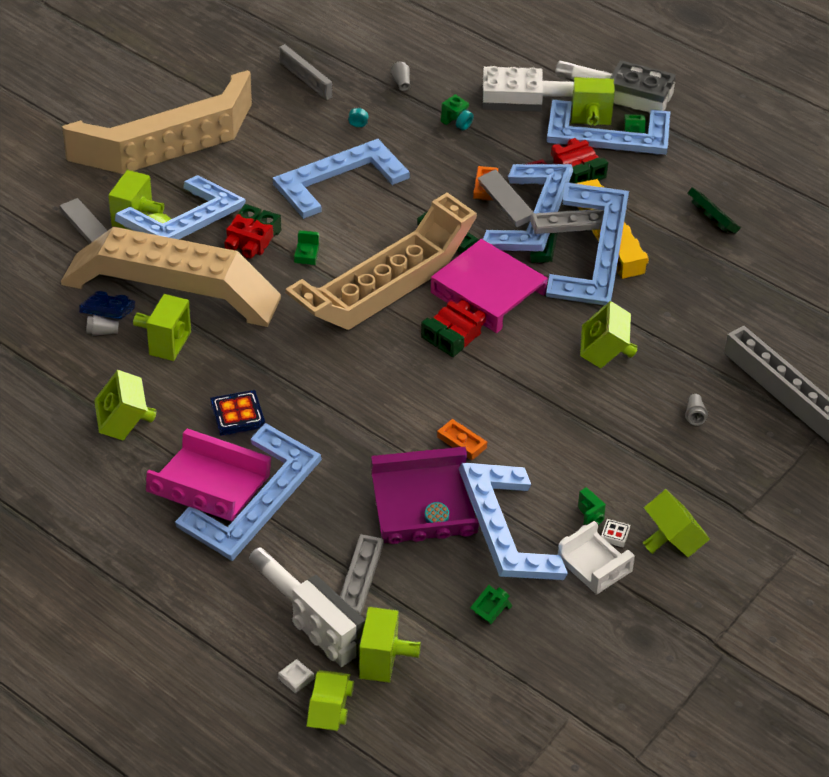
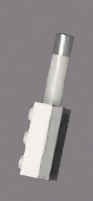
(633, 84)
(519, 89)
(316, 610)

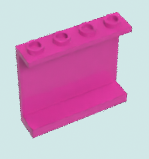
(488, 282)
(211, 475)

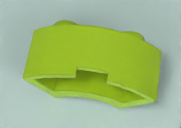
(329, 700)

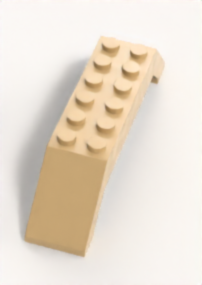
(162, 134)
(177, 266)
(391, 271)

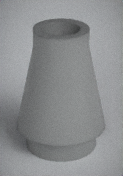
(401, 74)
(99, 325)
(696, 412)

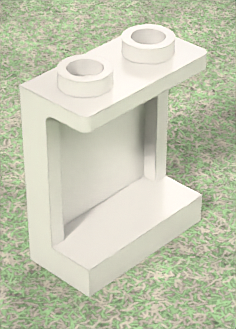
(594, 558)

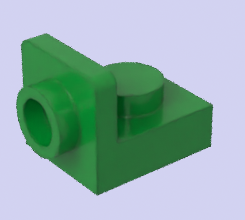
(452, 108)
(634, 123)
(307, 247)
(591, 507)
(491, 603)

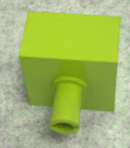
(592, 101)
(135, 192)
(166, 327)
(607, 335)
(122, 405)
(674, 525)
(381, 645)

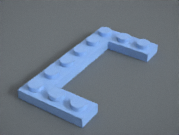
(654, 142)
(554, 180)
(293, 183)
(219, 204)
(601, 287)
(479, 483)
(231, 540)

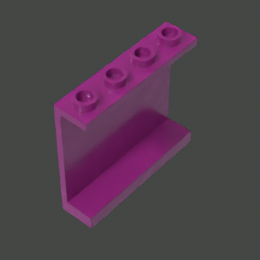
(412, 481)

